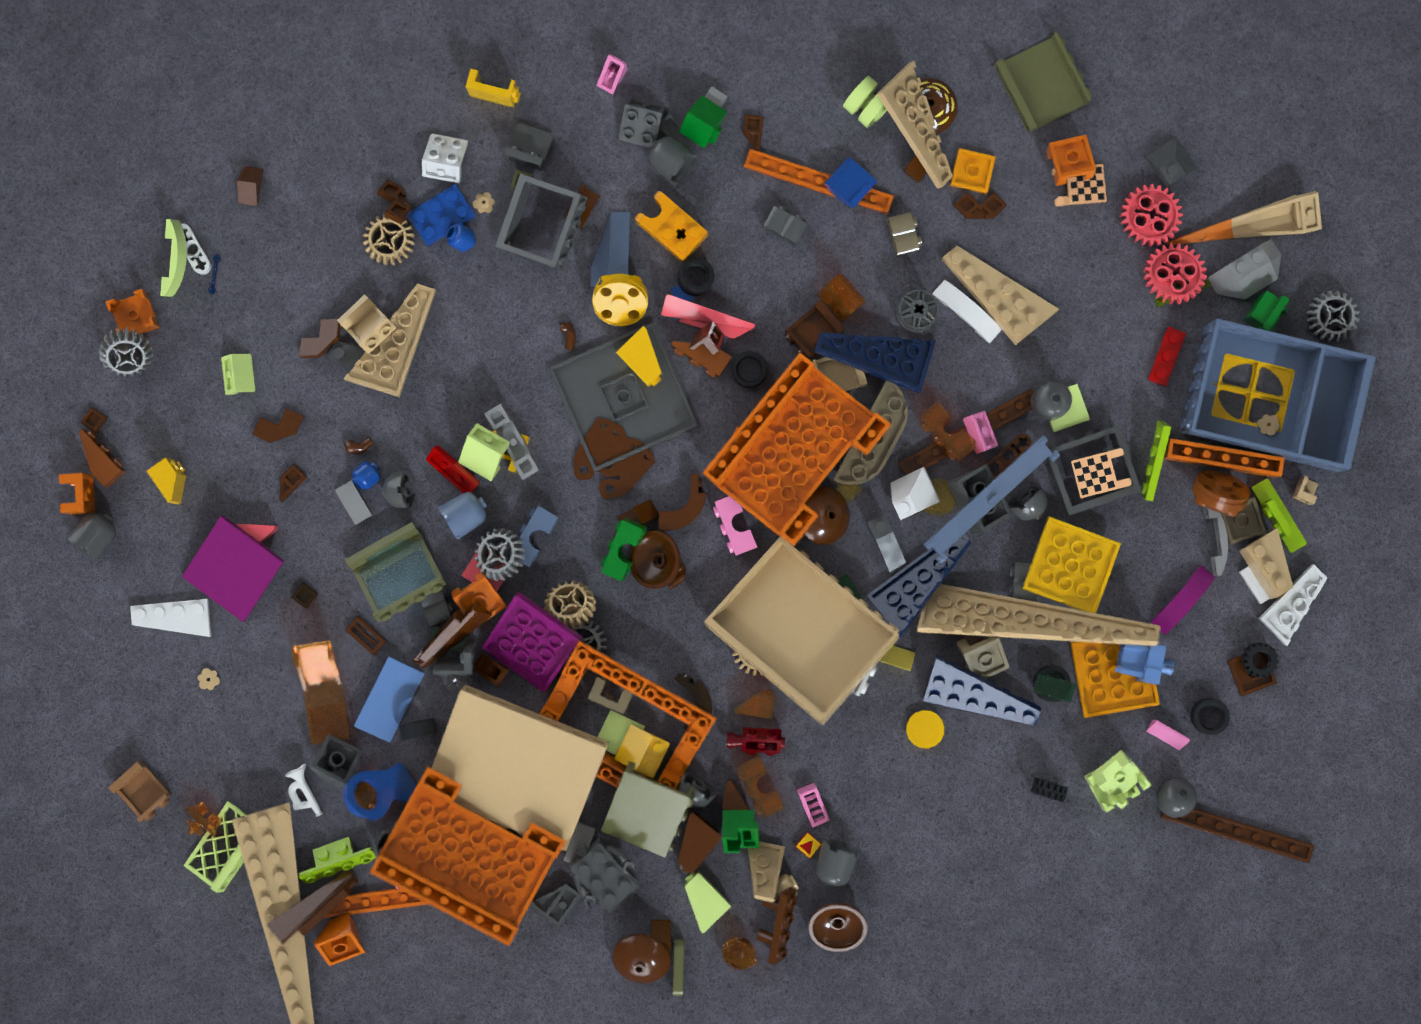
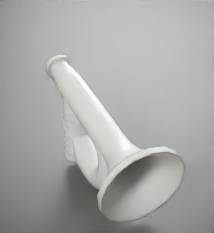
(298, 775)

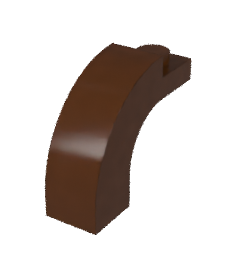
(681, 518)

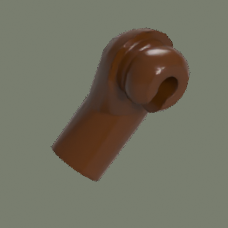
(570, 335)
(358, 448)
(679, 578)

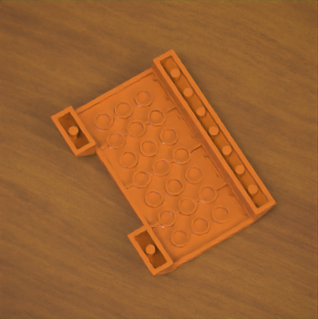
(792, 447)
(465, 860)

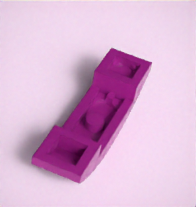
(1183, 600)

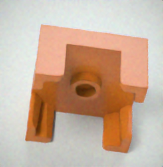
(1071, 159)
(134, 312)
(83, 493)
(482, 593)

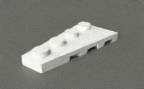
(1288, 610)
(179, 616)

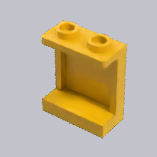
(492, 93)

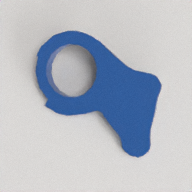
(389, 785)

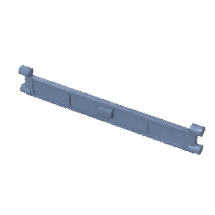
(989, 497)

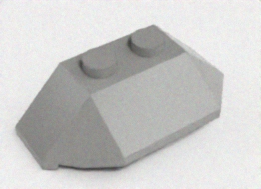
(1248, 272)

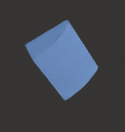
(389, 699)

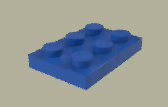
(440, 213)

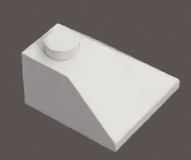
(913, 493)

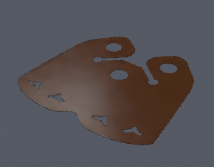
(607, 446)

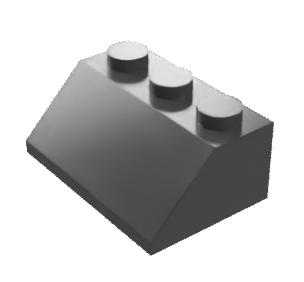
(970, 484)

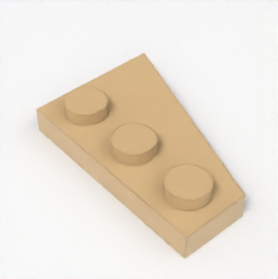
(765, 869)

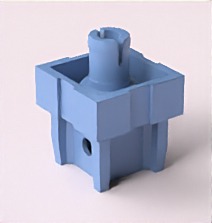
(1143, 662)

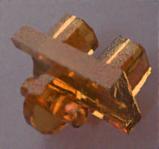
(197, 814)

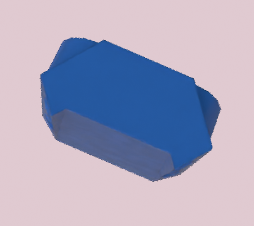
(850, 183)

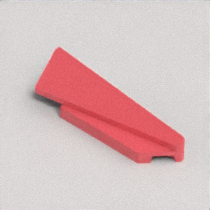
(700, 316)

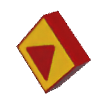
(808, 845)

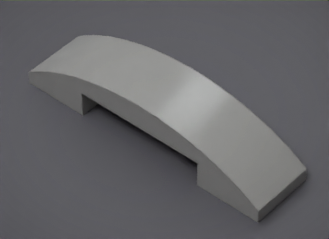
(518, 449)
(1218, 562)

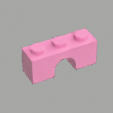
(739, 541)

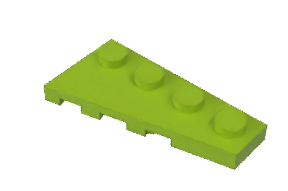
(1156, 459)

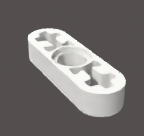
(194, 263)

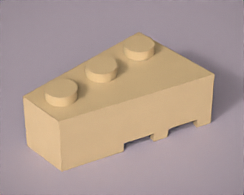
(1268, 563)

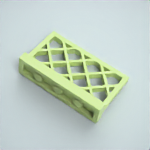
(234, 860)

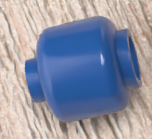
(460, 237)
(365, 475)

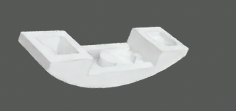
(967, 310)

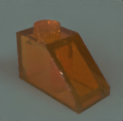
(758, 705)

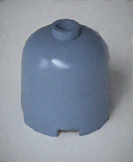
(464, 513)

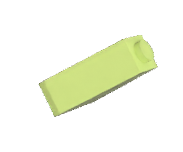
(705, 900)

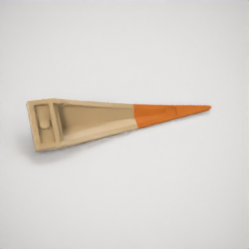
(1287, 216)

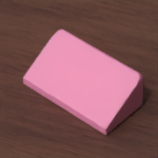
(981, 431)
(1167, 734)

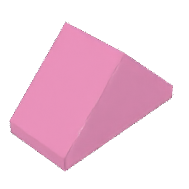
(612, 74)

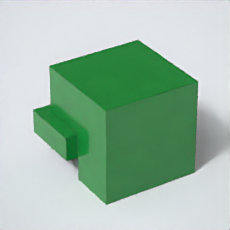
(703, 122)
(1266, 311)
(739, 830)

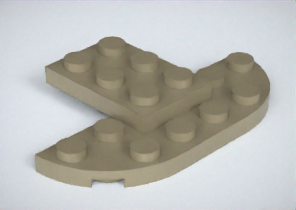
(861, 467)

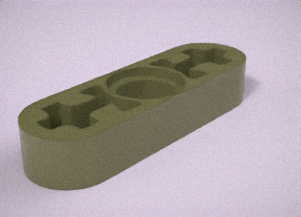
(678, 967)

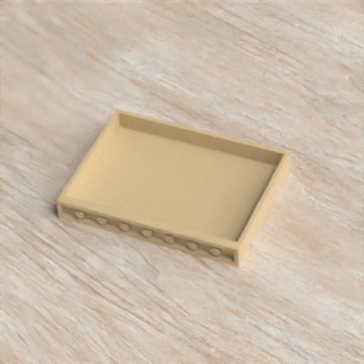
(802, 629)
(518, 764)

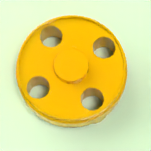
(620, 299)

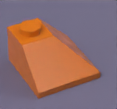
(339, 940)

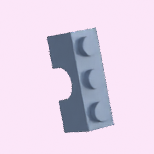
(539, 520)

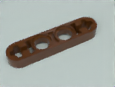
(1002, 463)

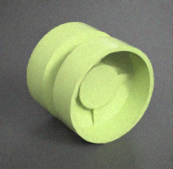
(865, 99)

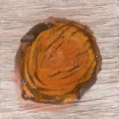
(366, 796)
(739, 953)

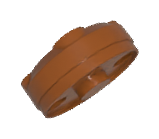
(1220, 492)

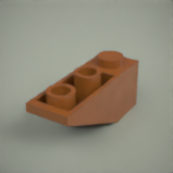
(702, 356)
(100, 463)

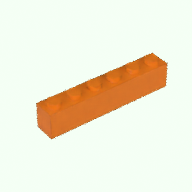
(1224, 458)

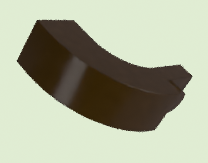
(698, 691)

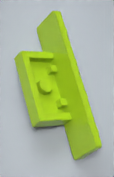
(1279, 516)
(335, 858)

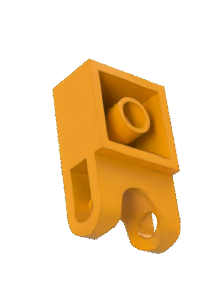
(668, 224)

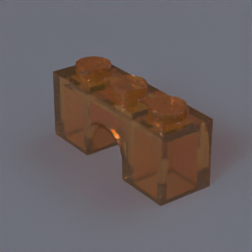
(958, 444)
(766, 803)

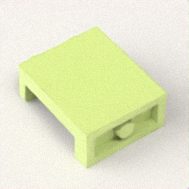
(483, 452)

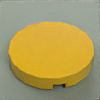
(925, 729)

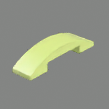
(178, 258)

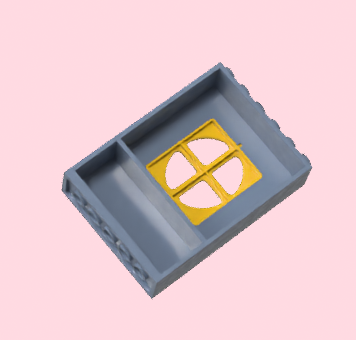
(1319, 401)

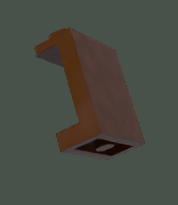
(808, 327)

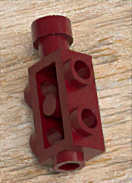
(759, 739)

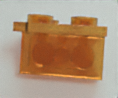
(841, 297)

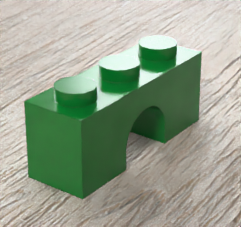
(615, 563)

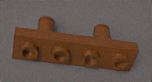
(784, 918)

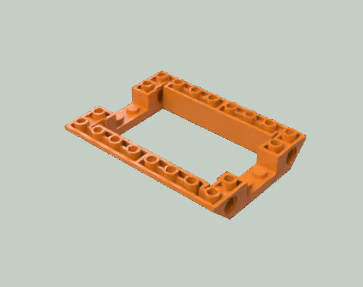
(611, 769)

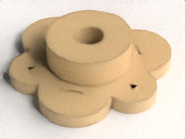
(487, 207)
(1273, 425)
(204, 683)

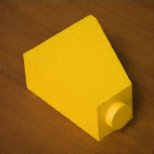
(641, 357)

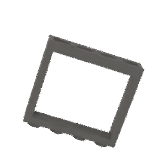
(515, 213)
(1089, 436)

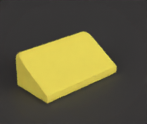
(899, 657)

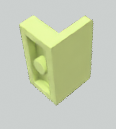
(238, 373)

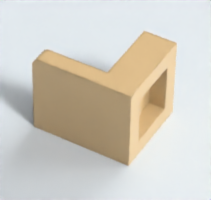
(1305, 490)

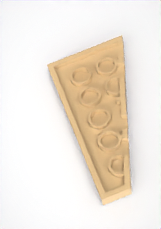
(915, 120)
(1006, 301)
(389, 363)

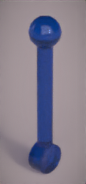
(216, 258)

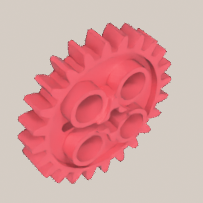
(1154, 198)
(1164, 286)

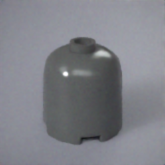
(671, 159)
(1051, 401)
(93, 534)
(836, 863)

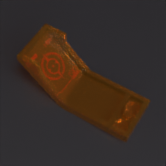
(322, 691)

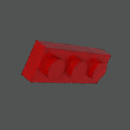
(1166, 356)
(452, 470)

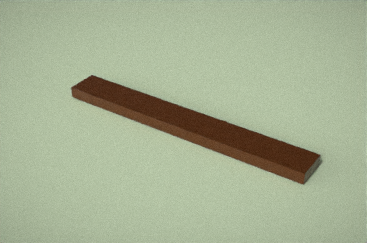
(997, 417)
(1245, 834)

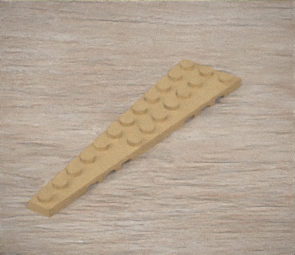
(988, 614)
(271, 867)

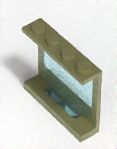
(396, 572)

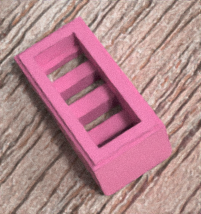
(805, 791)

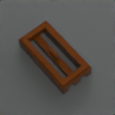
(369, 628)

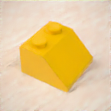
(169, 479)
(642, 749)

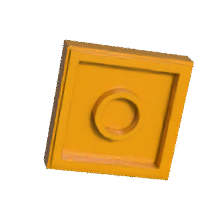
(972, 170)

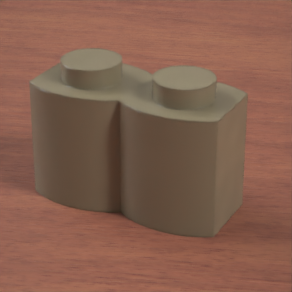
(903, 234)

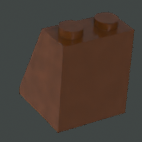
(697, 842)

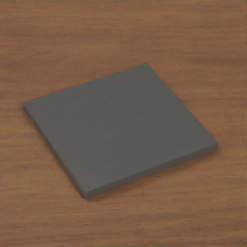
(606, 388)

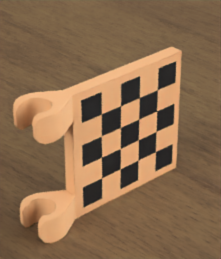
(1084, 191)
(1096, 474)

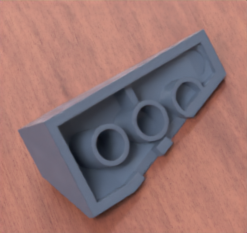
(613, 250)

